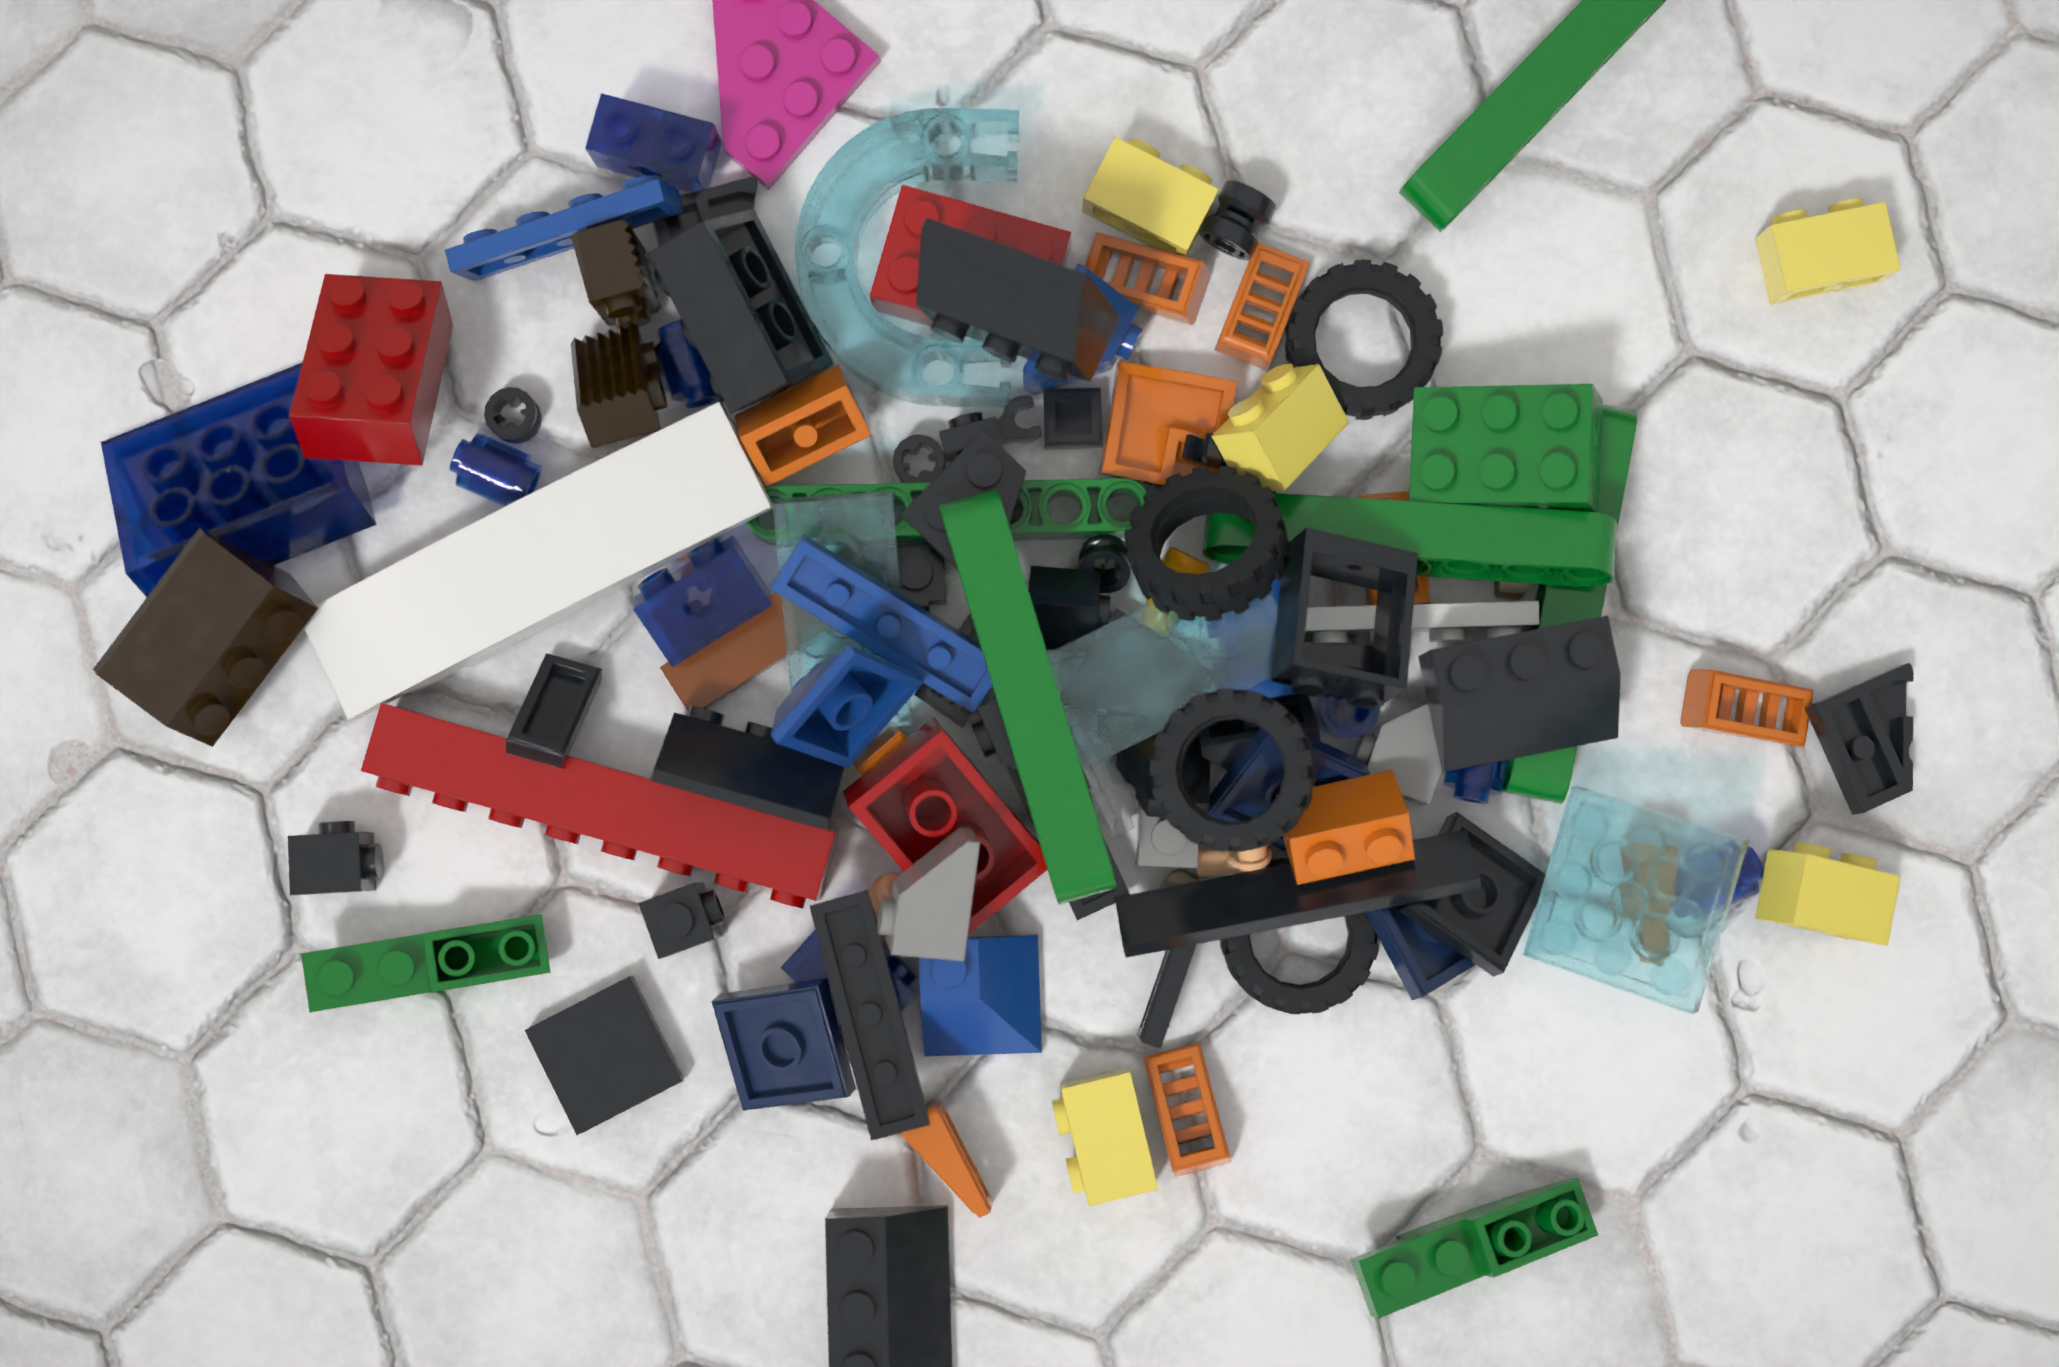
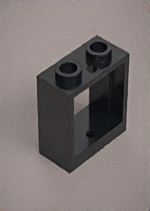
(1359, 564)

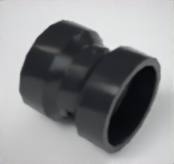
(1238, 220)

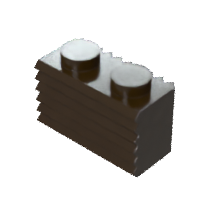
(616, 274)
(617, 385)

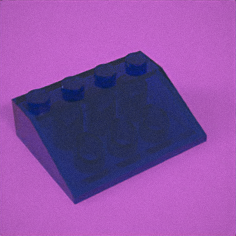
(234, 474)

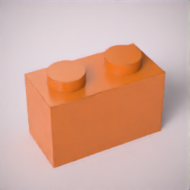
(802, 425)
(1350, 829)

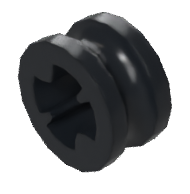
(511, 432)
(912, 445)
(1106, 548)

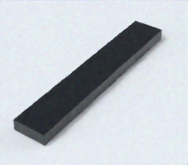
(1273, 900)

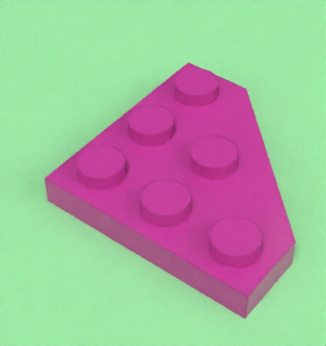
(781, 78)

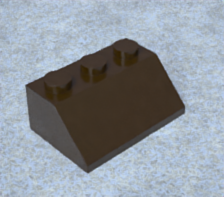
(206, 637)

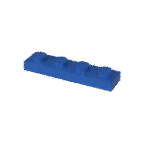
(547, 234)
(884, 622)

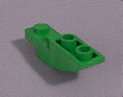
(425, 963)
(1474, 1245)

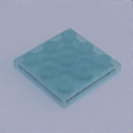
(1635, 898)

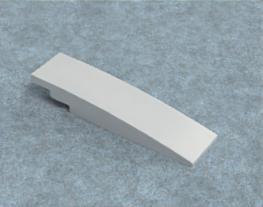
(536, 561)

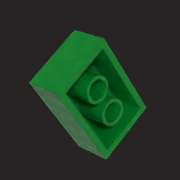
(1507, 446)

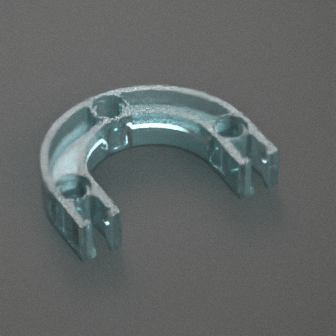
(837, 212)

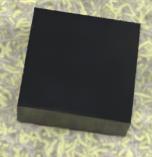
(1072, 418)

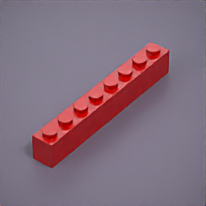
(602, 804)

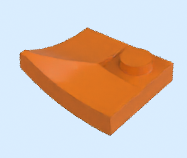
(1152, 416)

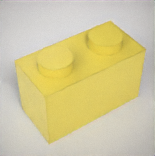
(1150, 197)
(1827, 251)
(1281, 425)
(1828, 895)
(1107, 1137)

